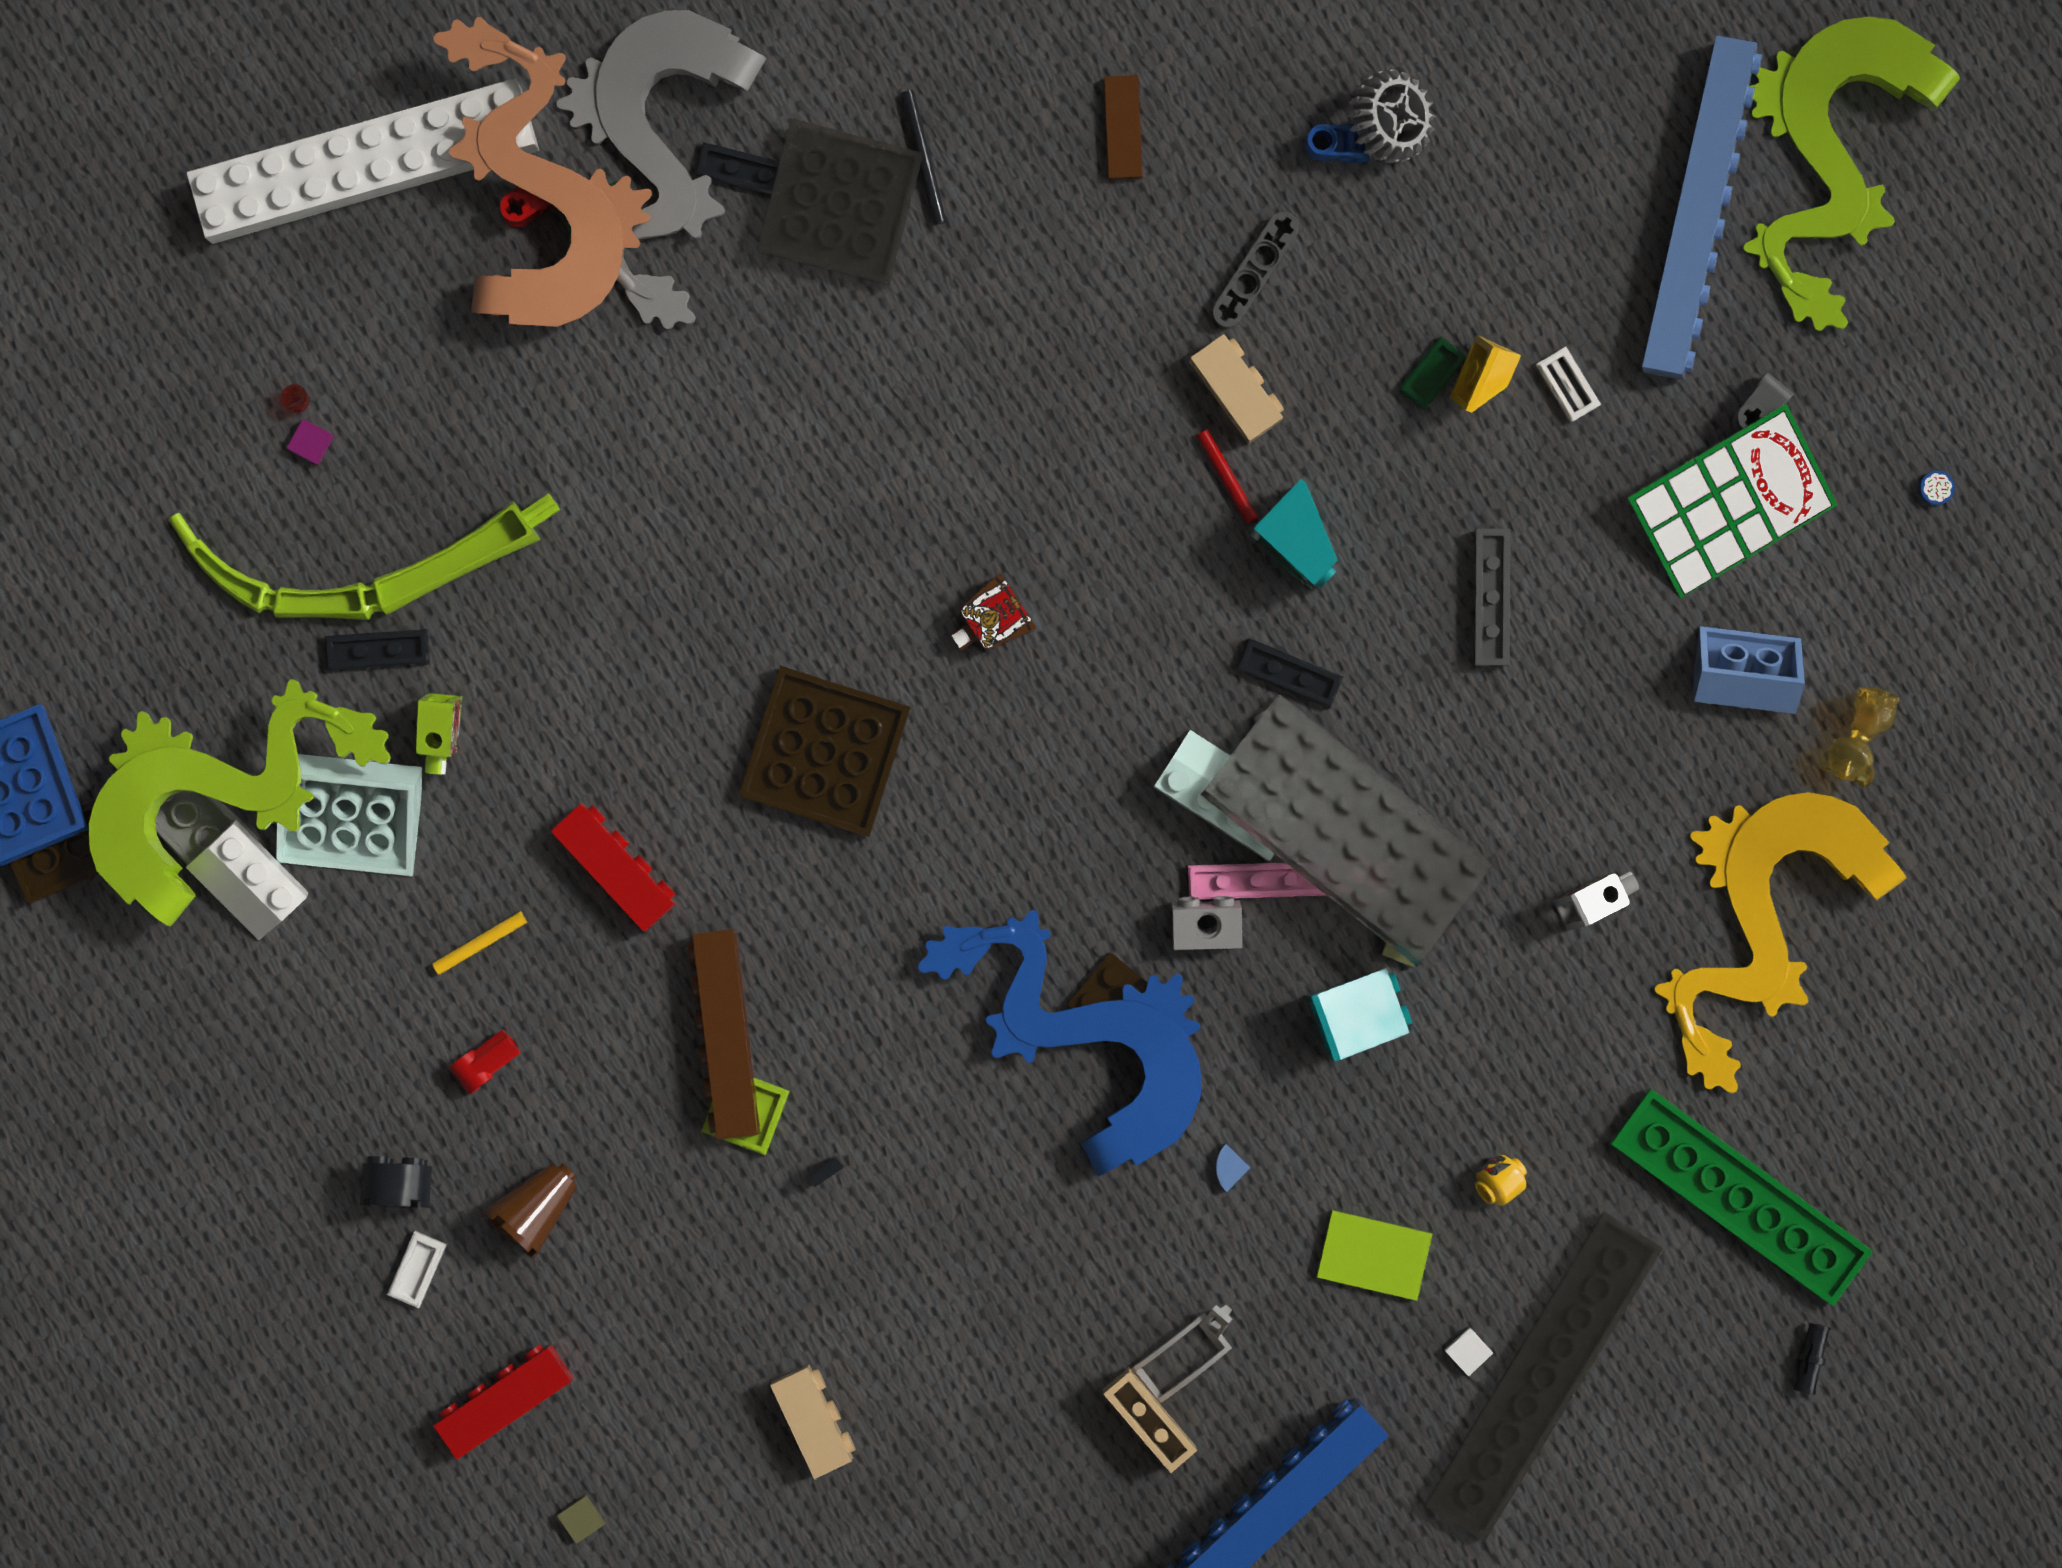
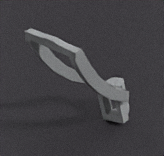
(1212, 1330)

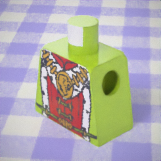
(442, 716)

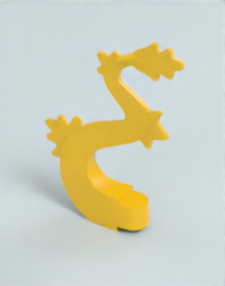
(1744, 861)

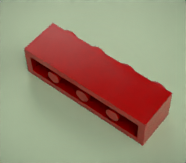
(614, 867)
(504, 1401)

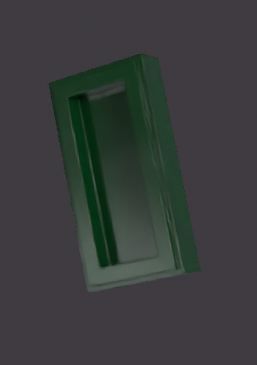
(1432, 373)

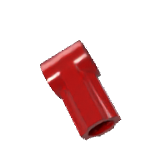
(480, 1065)

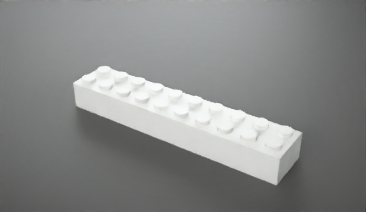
(343, 165)

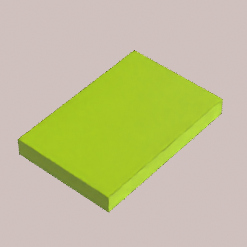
(1374, 1255)

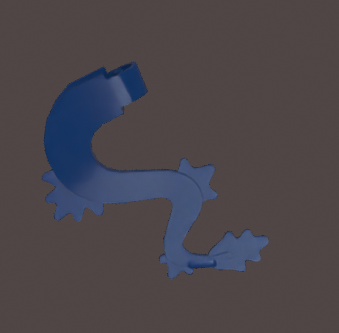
(1145, 1021)

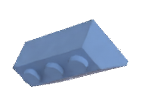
(1748, 670)

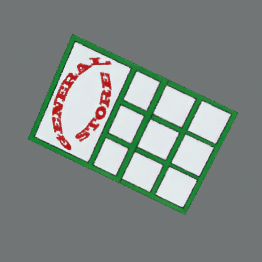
(1733, 501)

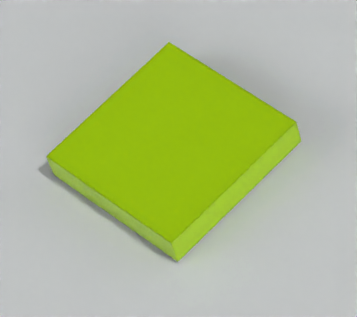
(769, 1106)

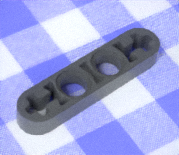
(1252, 268)

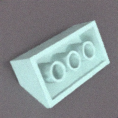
(1186, 778)

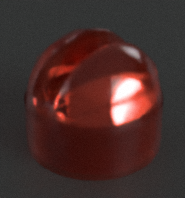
(293, 394)

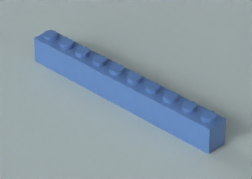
(1700, 208)

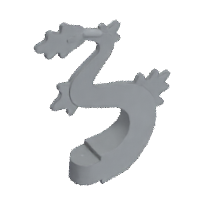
(615, 107)

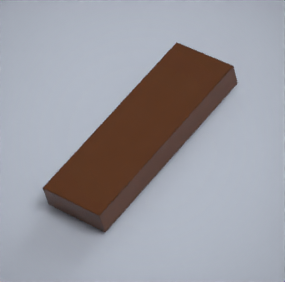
(1123, 127)

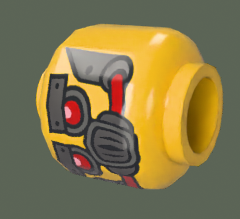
(1500, 1180)

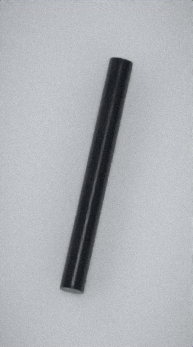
(926, 166)

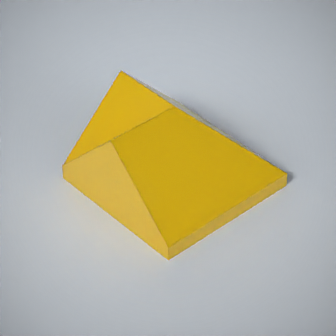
(1483, 374)

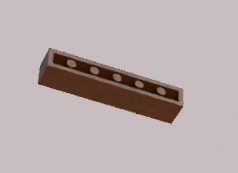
(725, 1034)

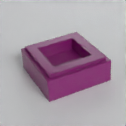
(310, 441)

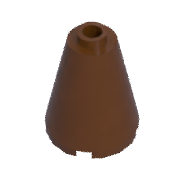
(533, 1208)

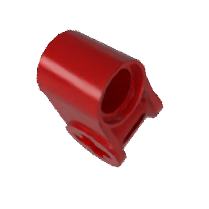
(531, 207)

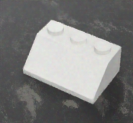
(247, 880)

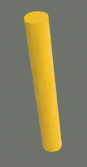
(479, 943)

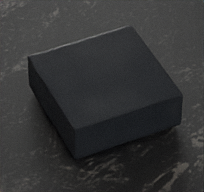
(826, 1170)

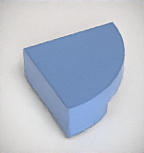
(1229, 1167)

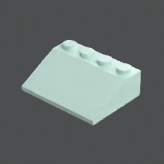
(357, 817)

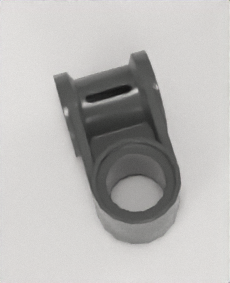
(1762, 400)

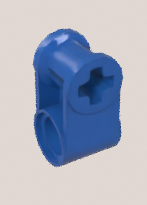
(1340, 144)

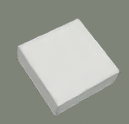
(1468, 1351)

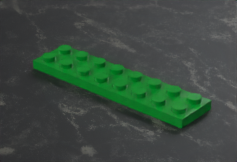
(1741, 1197)

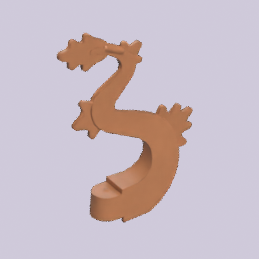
(597, 212)

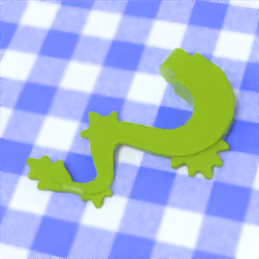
(1798, 101)
(159, 765)

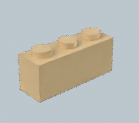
(1237, 388)
(813, 1420)
(1149, 1420)

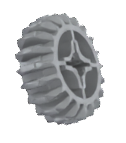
(1400, 111)

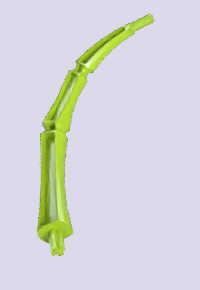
(497, 537)

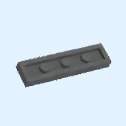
(1492, 597)

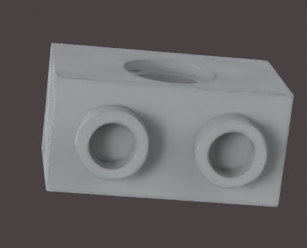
(1225, 932)

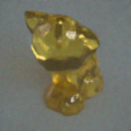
(1850, 756)

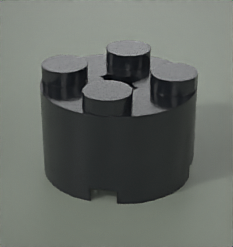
(396, 1184)

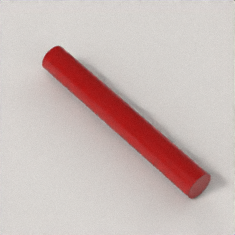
(1227, 476)

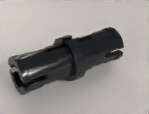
(1812, 1358)

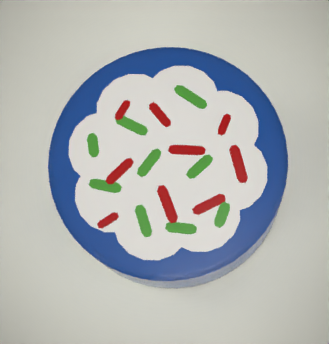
(1936, 488)

